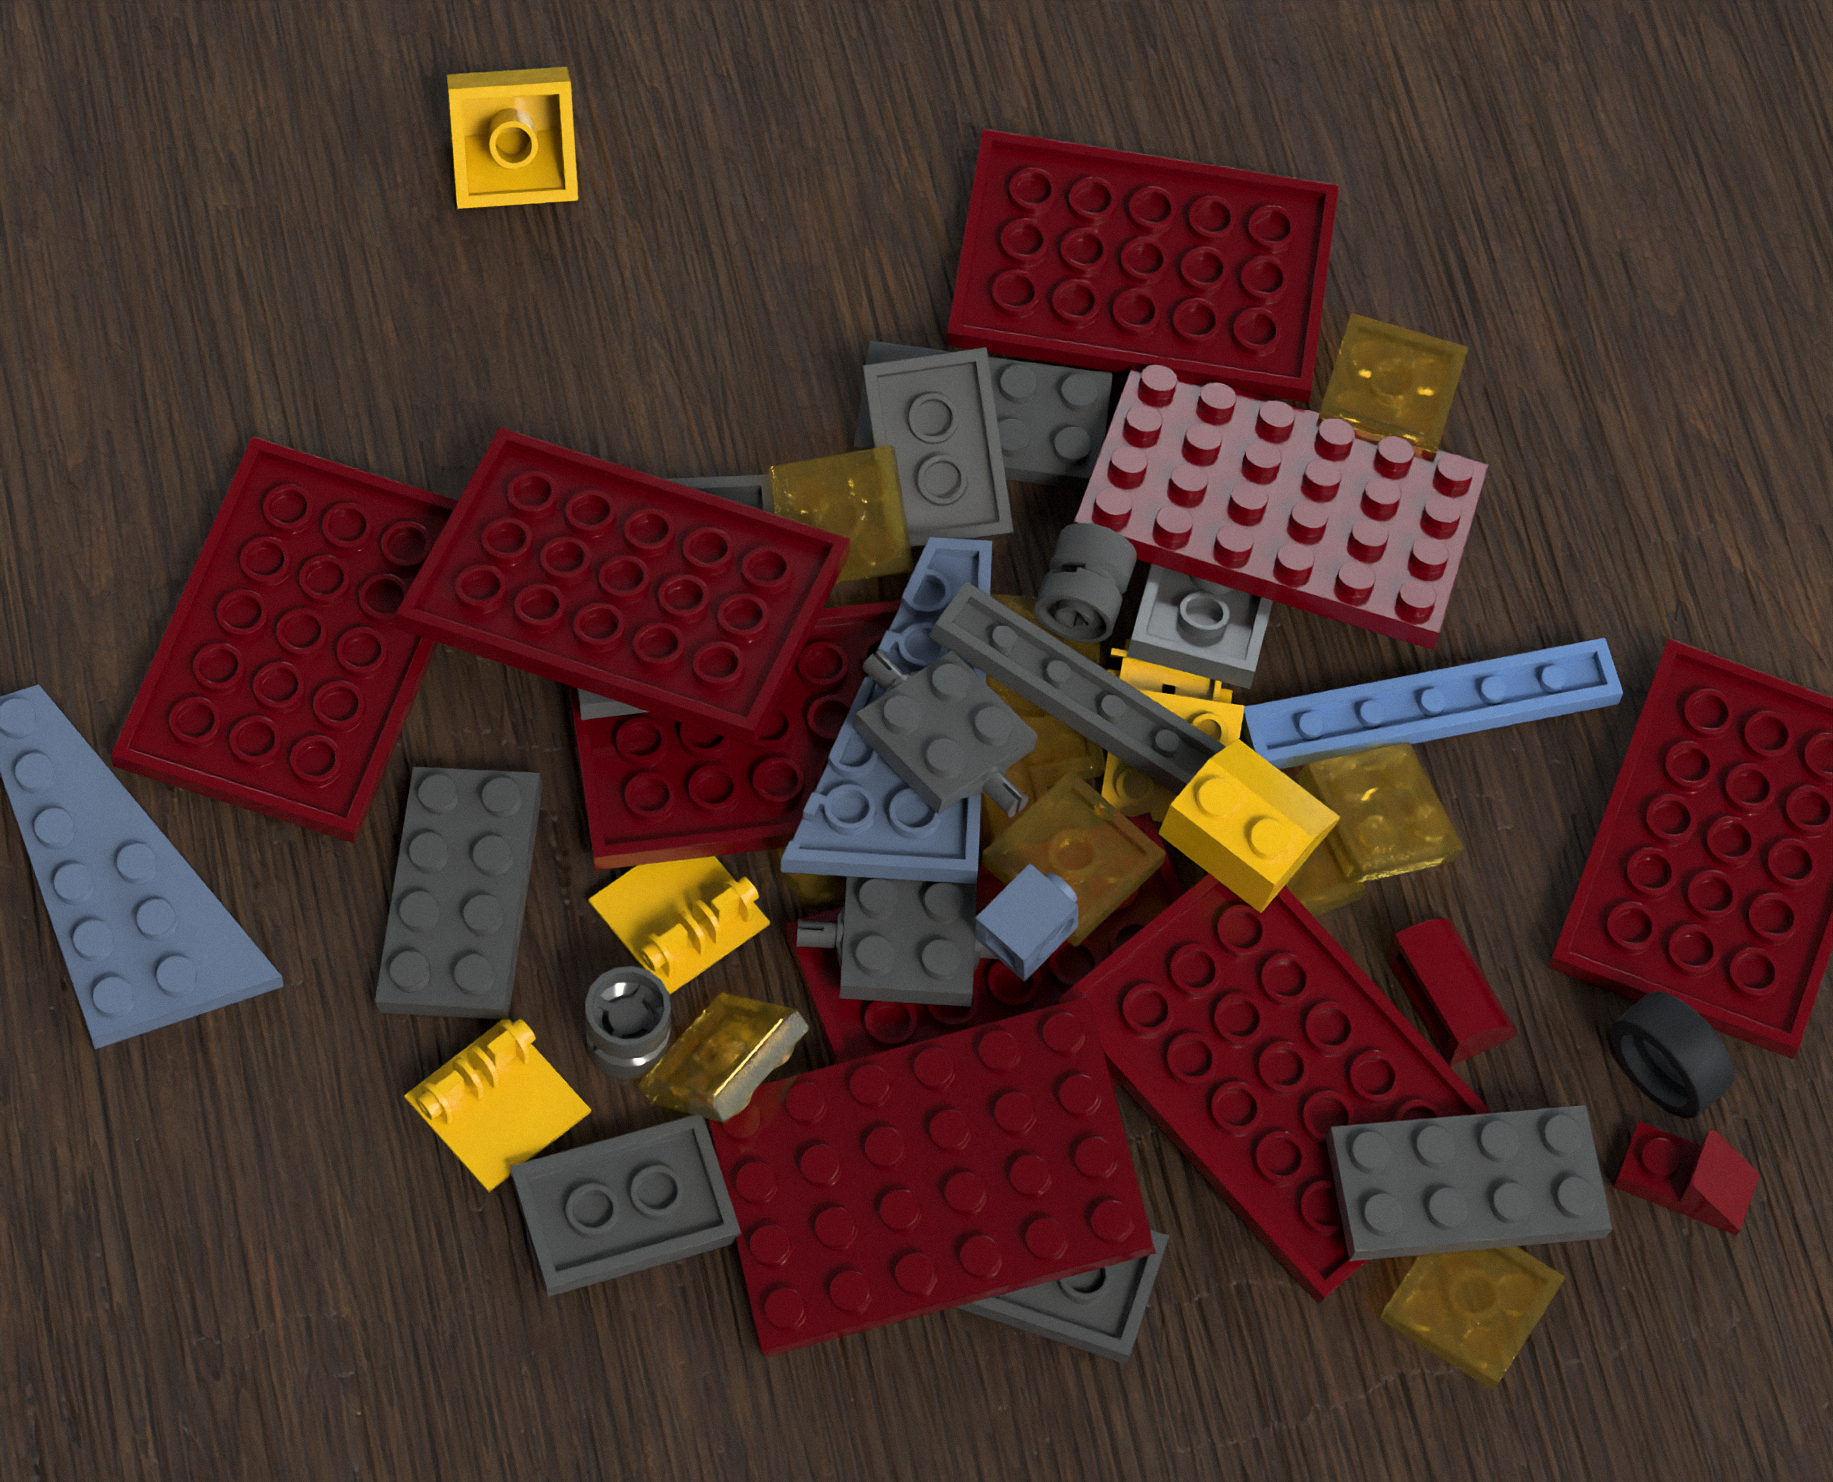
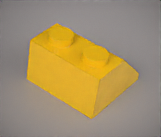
(512, 137)
(1246, 823)

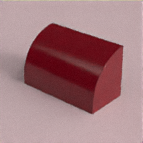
(1448, 990)

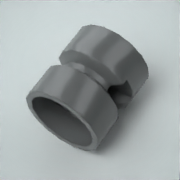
(1085, 583)
(627, 1022)

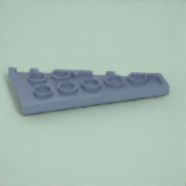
(863, 811)
(124, 904)

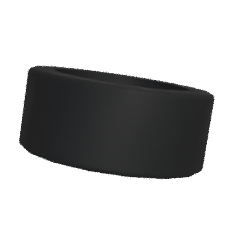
(1672, 1054)

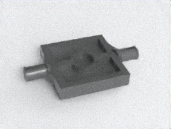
(945, 732)
(903, 941)

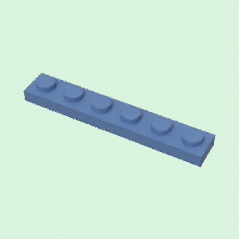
(1433, 704)

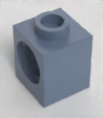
(1028, 920)

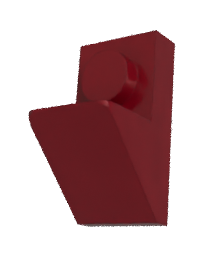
(1695, 1180)

